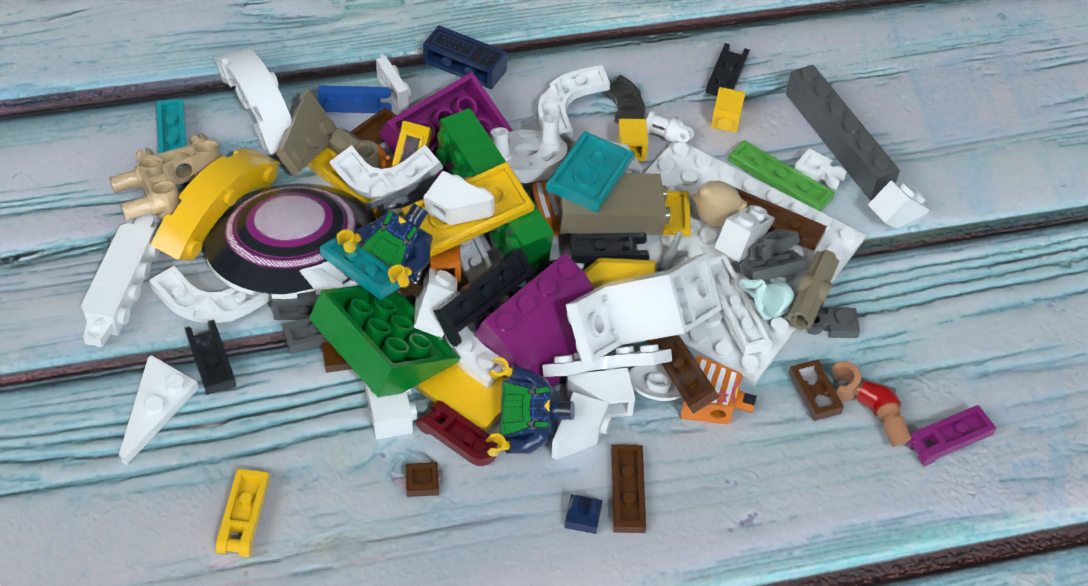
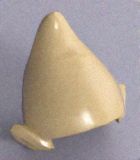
(717, 202)

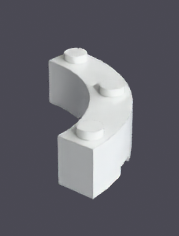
(257, 91)

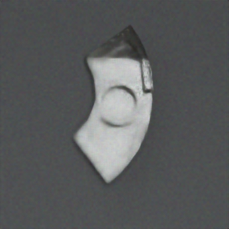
(627, 99)

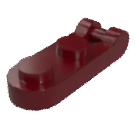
(457, 433)

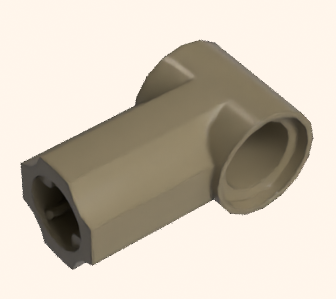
(367, 149)

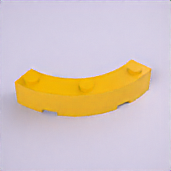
(209, 197)

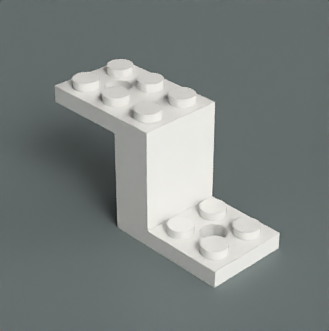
(643, 308)

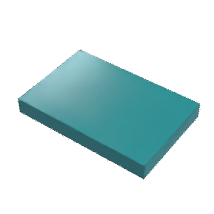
(590, 171)

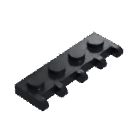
(483, 294)

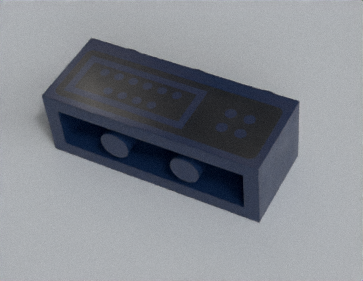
(464, 55)

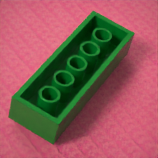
(470, 151)

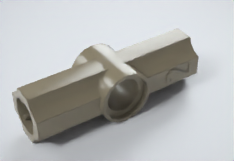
(813, 290)

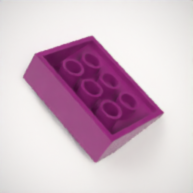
(454, 98)
(534, 321)

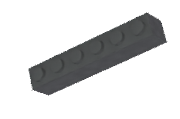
(841, 131)

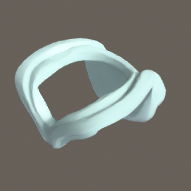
(771, 298)

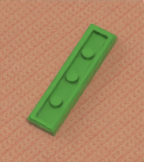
(780, 176)

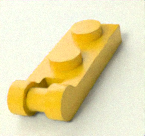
(243, 512)

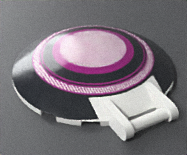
(275, 238)

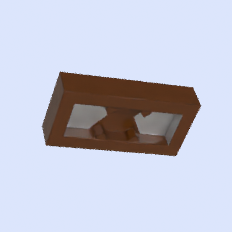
(816, 390)

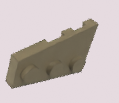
(306, 135)

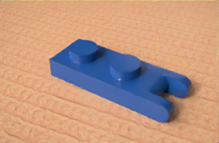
(353, 98)

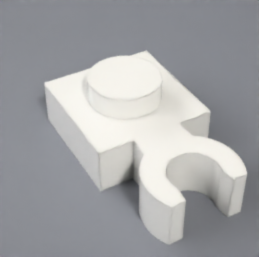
(819, 167)

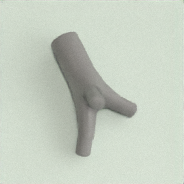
(671, 253)

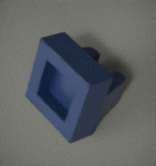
(583, 514)

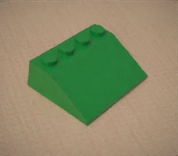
(380, 339)

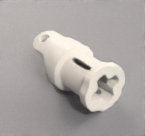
(667, 128)

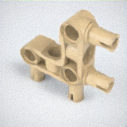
(160, 176)

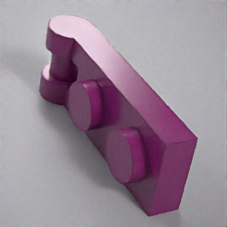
(951, 434)

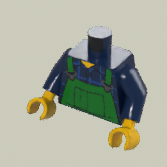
(394, 242)
(527, 410)

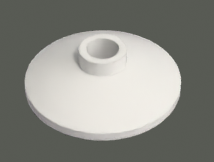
(653, 383)

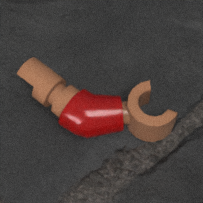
(875, 396)

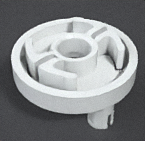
(530, 149)

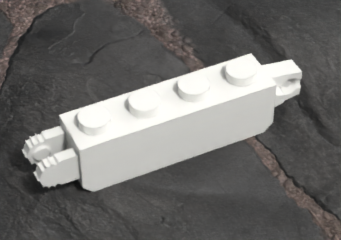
(119, 280)

